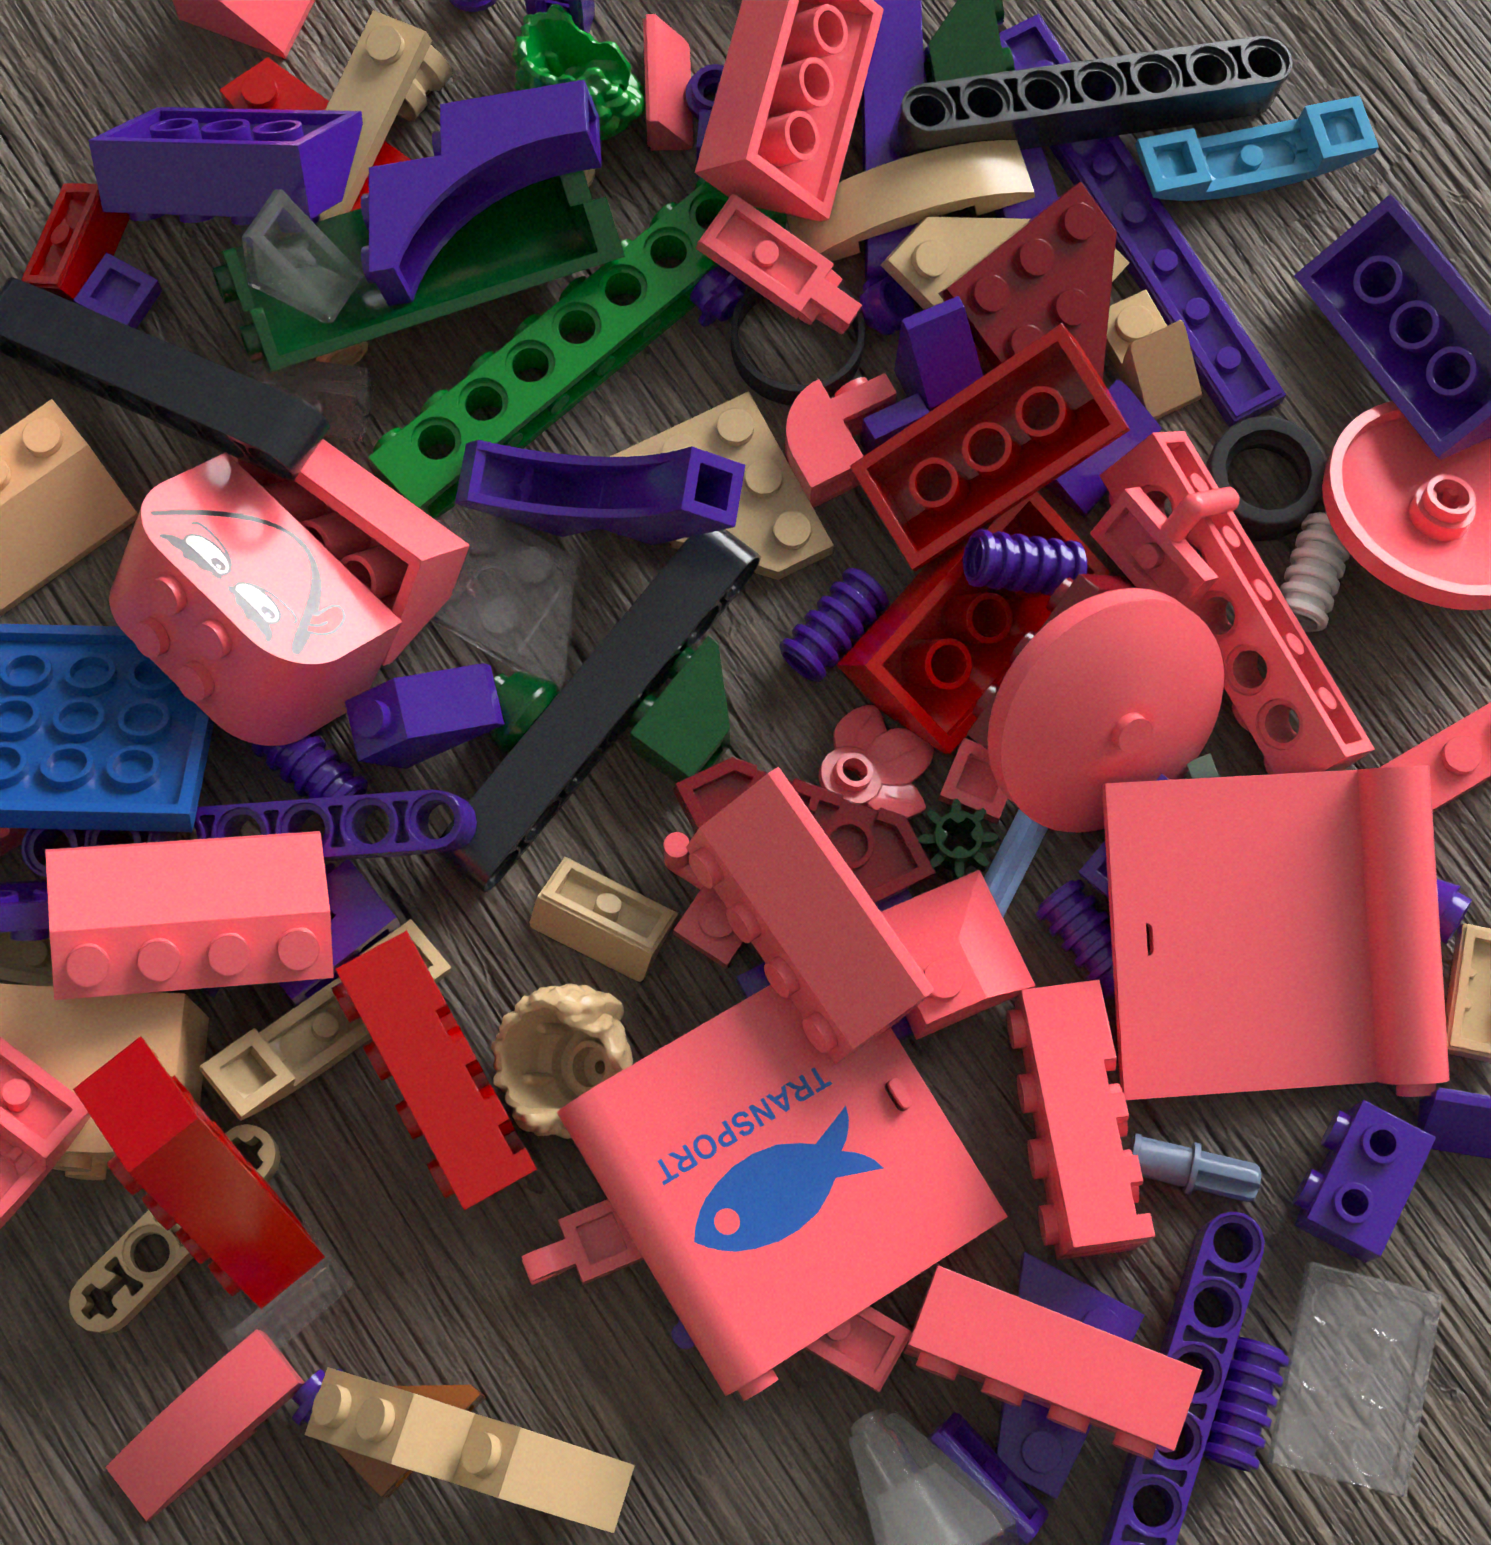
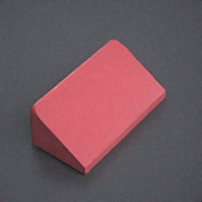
(665, 86)

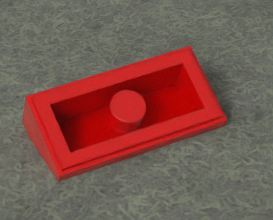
(74, 241)

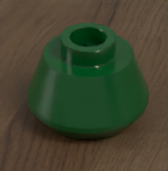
(521, 702)

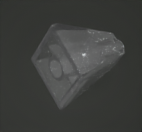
(919, 1492)

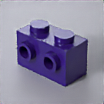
(1362, 1180)

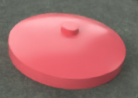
(1410, 514)
(1102, 698)

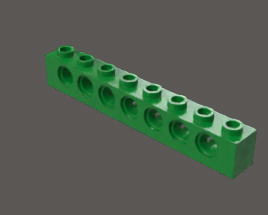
(570, 368)

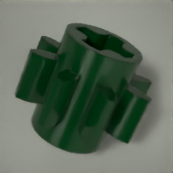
(953, 824)

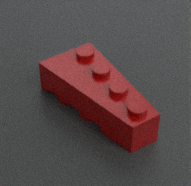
(435, 1071)
(195, 1177)

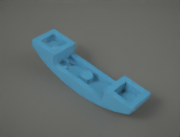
(1257, 157)

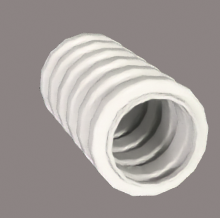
(1314, 572)

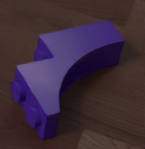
(479, 157)
(633, 496)

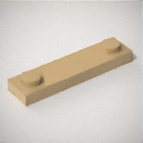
(376, 85)

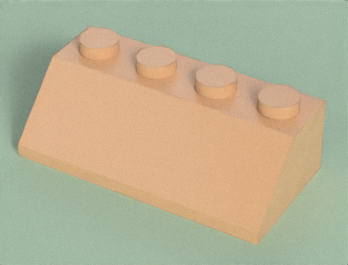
(52, 503)

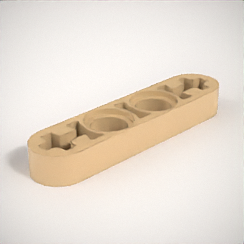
(125, 1300)

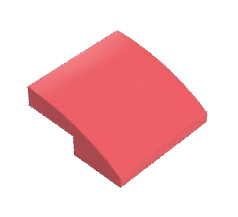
(35, 1126)

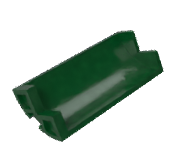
(502, 250)

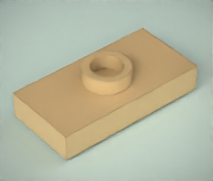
(1470, 995)

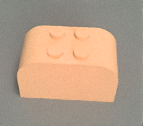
(83, 1034)

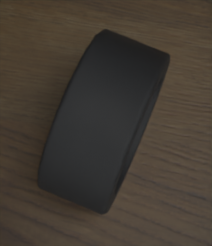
(1294, 446)

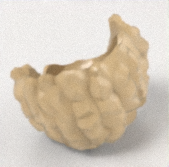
(556, 1050)

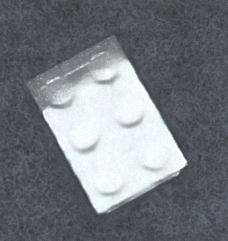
(1355, 1379)

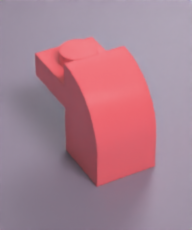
(822, 434)

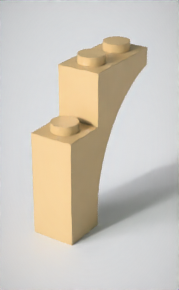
(469, 1450)

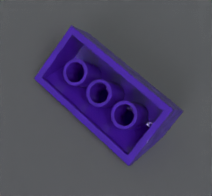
(224, 162)
(1409, 324)

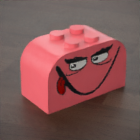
(246, 607)

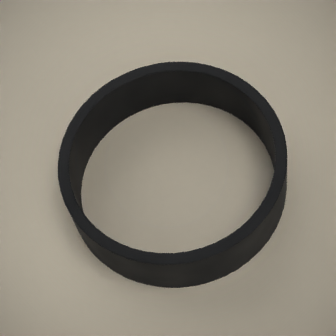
(778, 391)

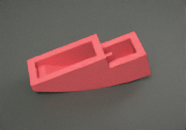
(205, 1424)

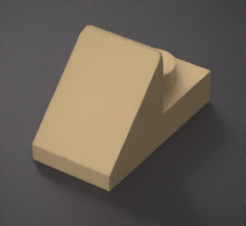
(1152, 356)

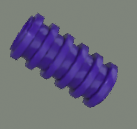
(1021, 562)
(834, 624)
(312, 768)
(1083, 931)
(1245, 1404)

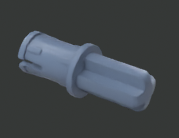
(1196, 1169)

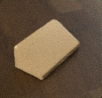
(602, 919)

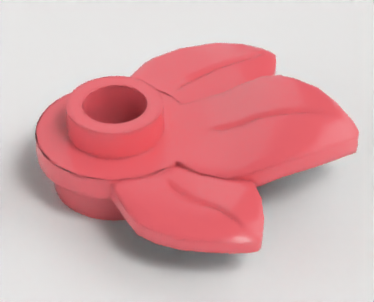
(881, 759)

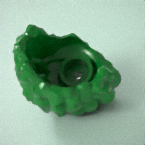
(559, 52)

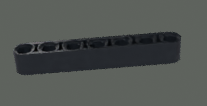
(1095, 97)
(159, 380)
(599, 702)

